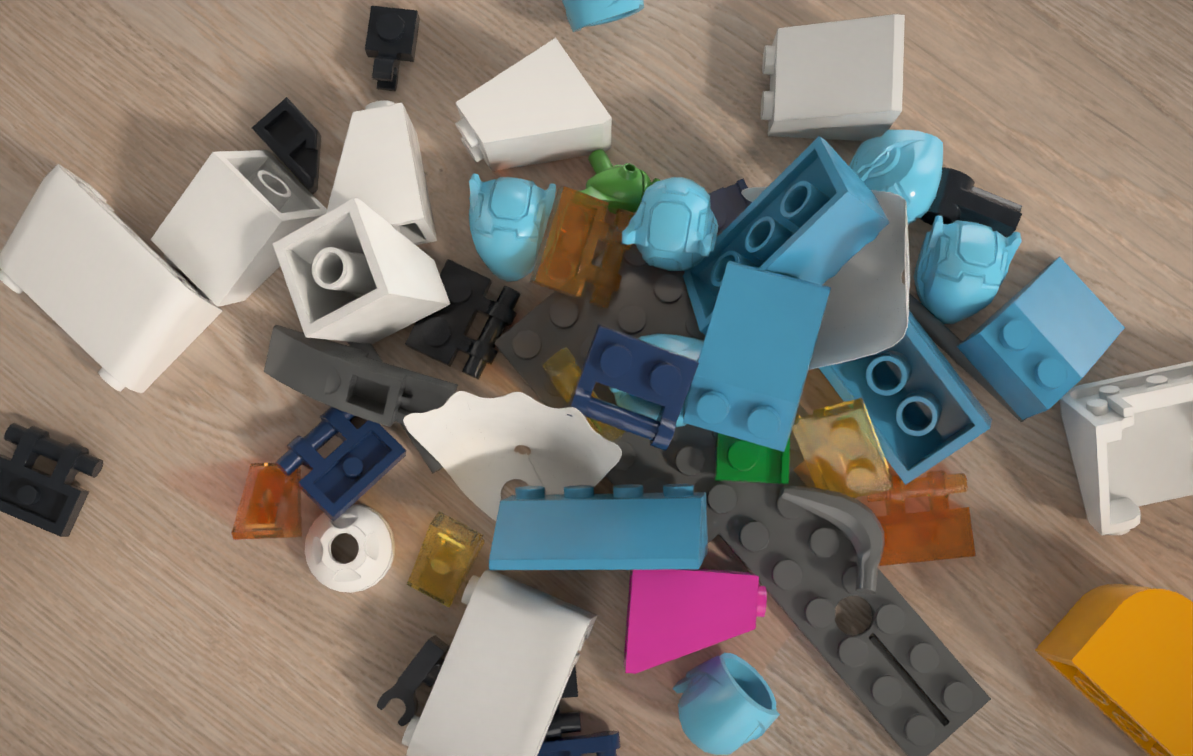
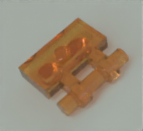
(570, 244)
(925, 534)

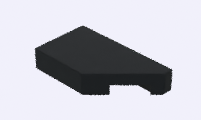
(293, 141)

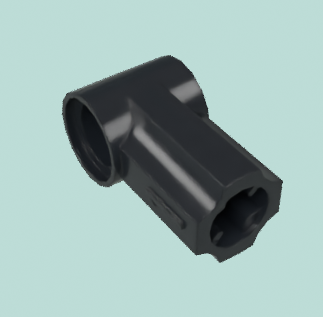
(962, 201)

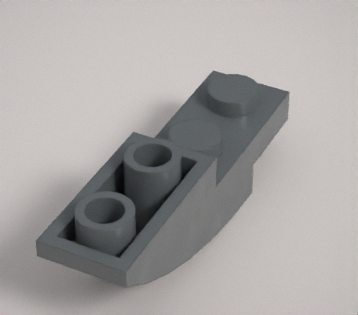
(351, 380)

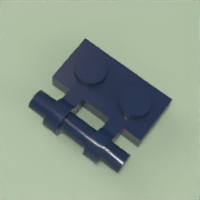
(350, 469)

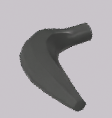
(853, 520)

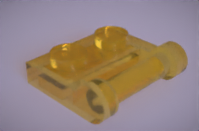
(564, 374)

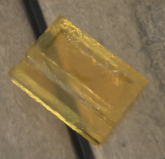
(843, 450)

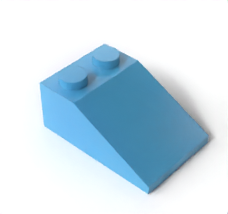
(1042, 340)
(756, 355)

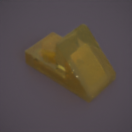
(445, 559)

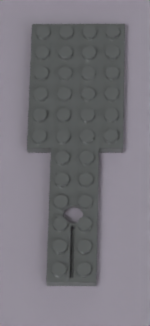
(793, 551)

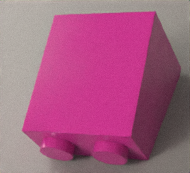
(687, 611)

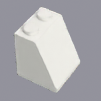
(835, 79)
(534, 113)
(385, 170)
(230, 219)
(357, 276)

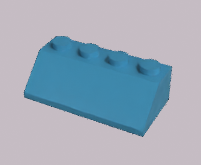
(797, 227)
(913, 401)
(601, 529)

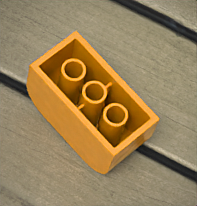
(1133, 661)

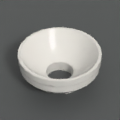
(374, 554)

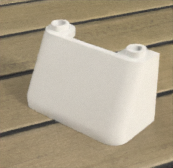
(102, 282)
(1131, 443)
(501, 672)

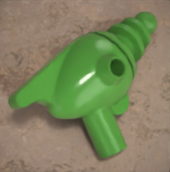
(619, 185)

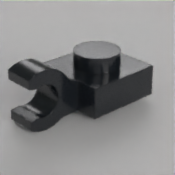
(389, 40)
(421, 670)

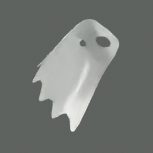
(867, 296)
(478, 439)

